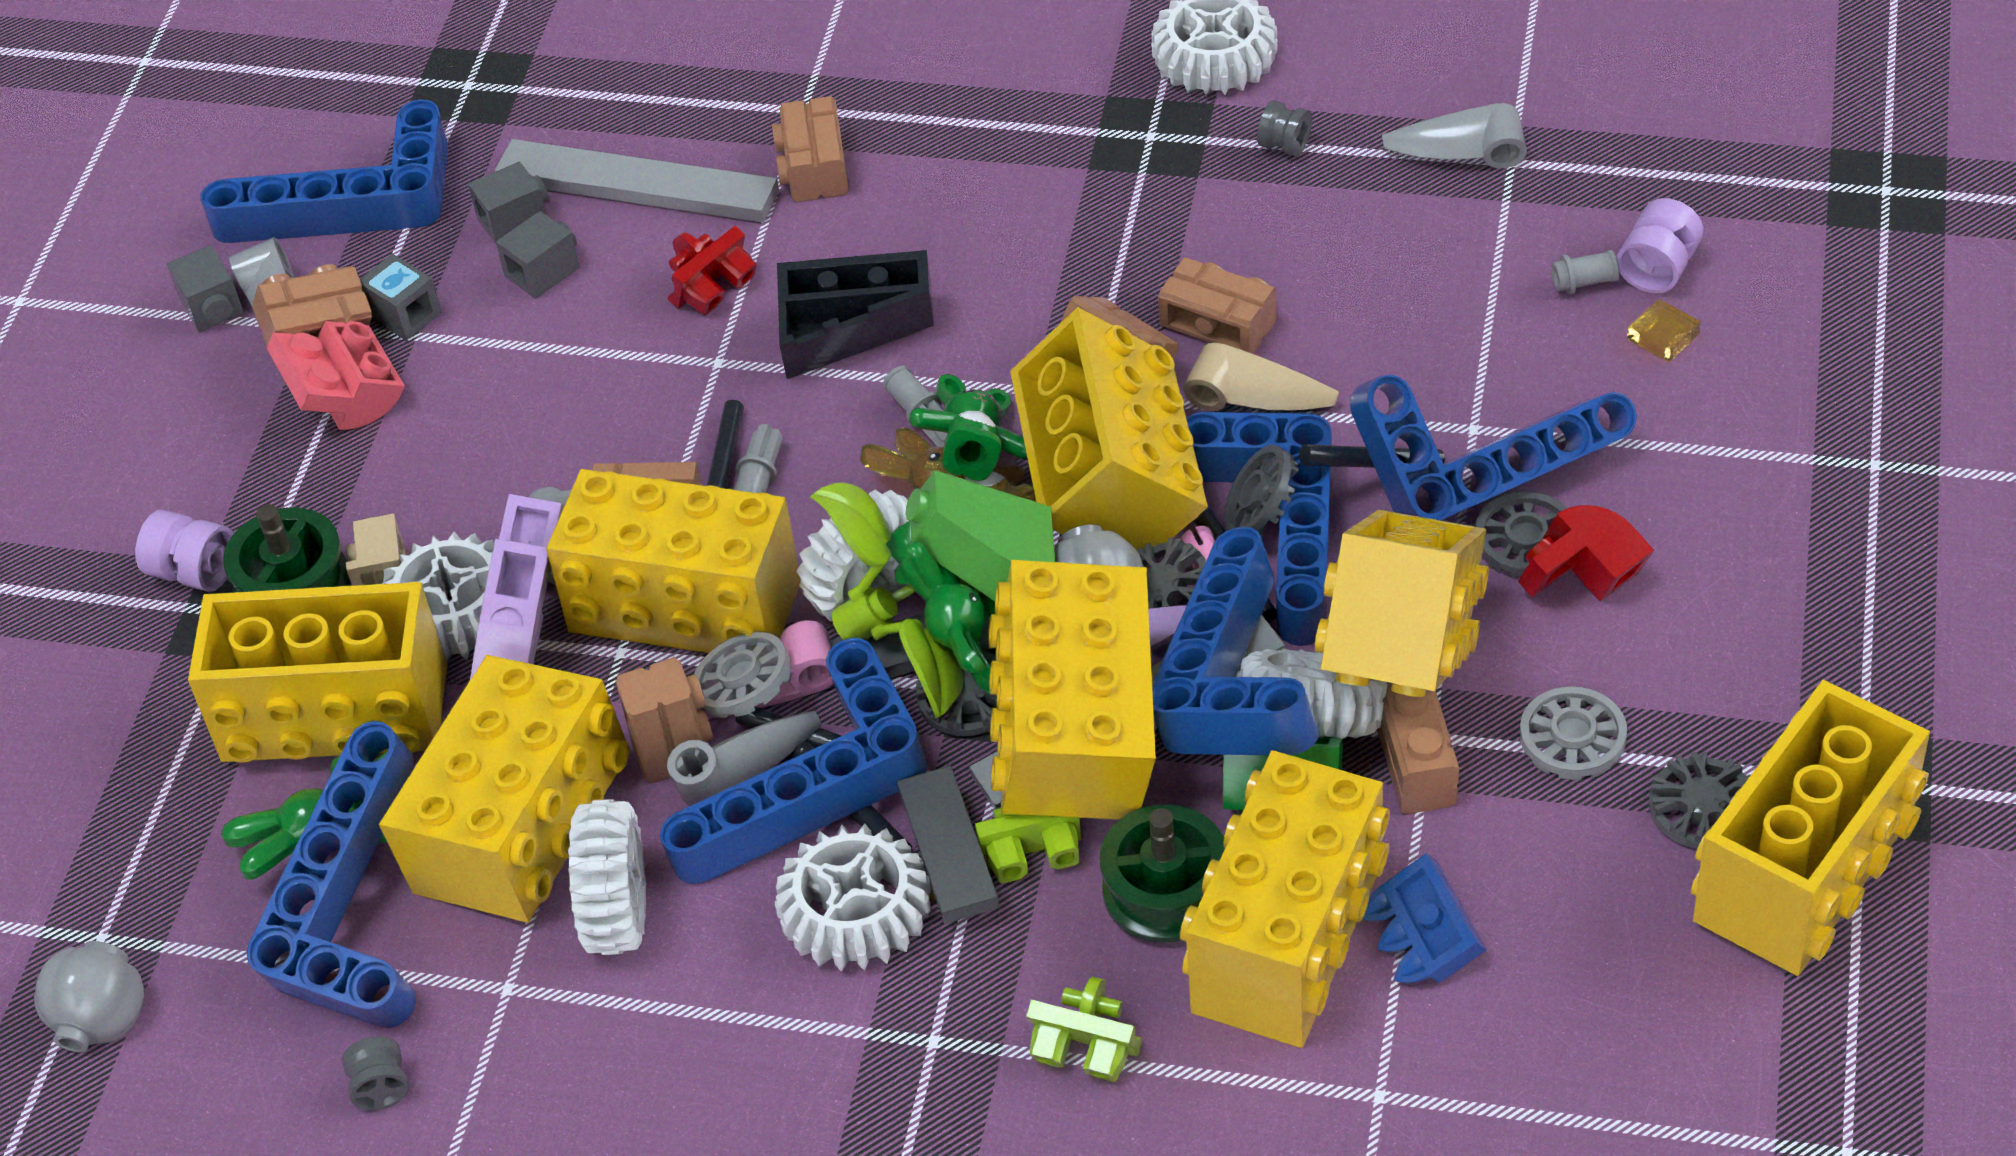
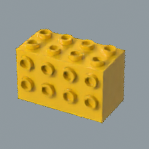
(1107, 432)
(672, 561)
(1402, 602)
(312, 665)
(1071, 690)
(499, 787)
(1811, 828)
(1284, 897)

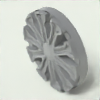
(743, 670)
(1573, 732)

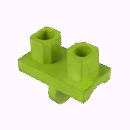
(1013, 835)
(1108, 1039)

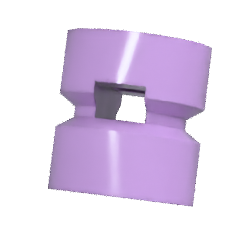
(1660, 245)
(183, 550)

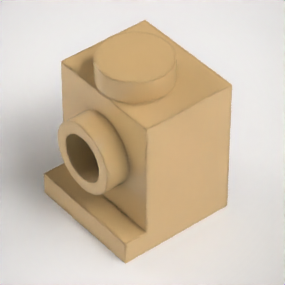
(375, 549)

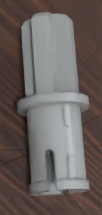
(912, 395)
(757, 467)

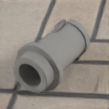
(1584, 271)

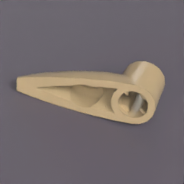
(1244, 379)

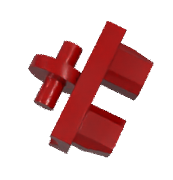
(701, 262)

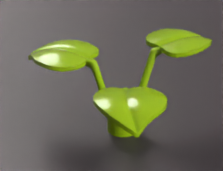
(872, 610)

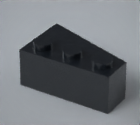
(849, 306)

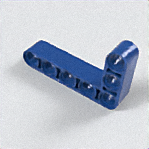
(340, 200)
(1222, 448)
(1487, 462)
(1196, 689)
(809, 788)
(333, 886)

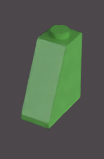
(978, 529)

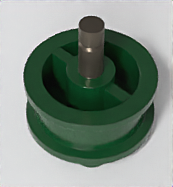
(285, 552)
(1156, 868)

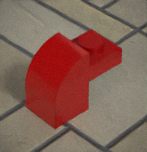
(1591, 543)

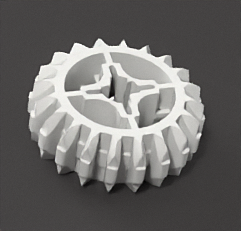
(1214, 43)
(448, 568)
(834, 569)
(1336, 706)
(607, 877)
(860, 915)

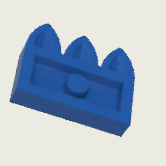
(1426, 921)

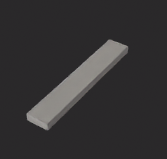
(645, 180)

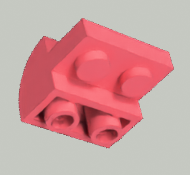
(338, 372)

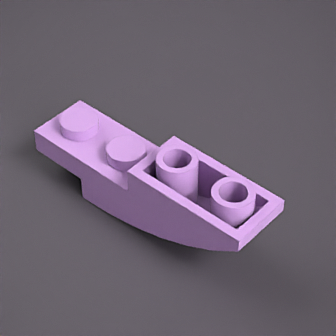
(517, 582)

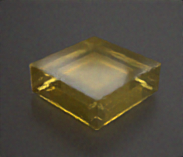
(1664, 330)

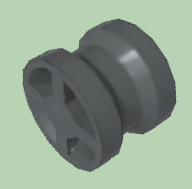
(1284, 128)
(375, 1073)

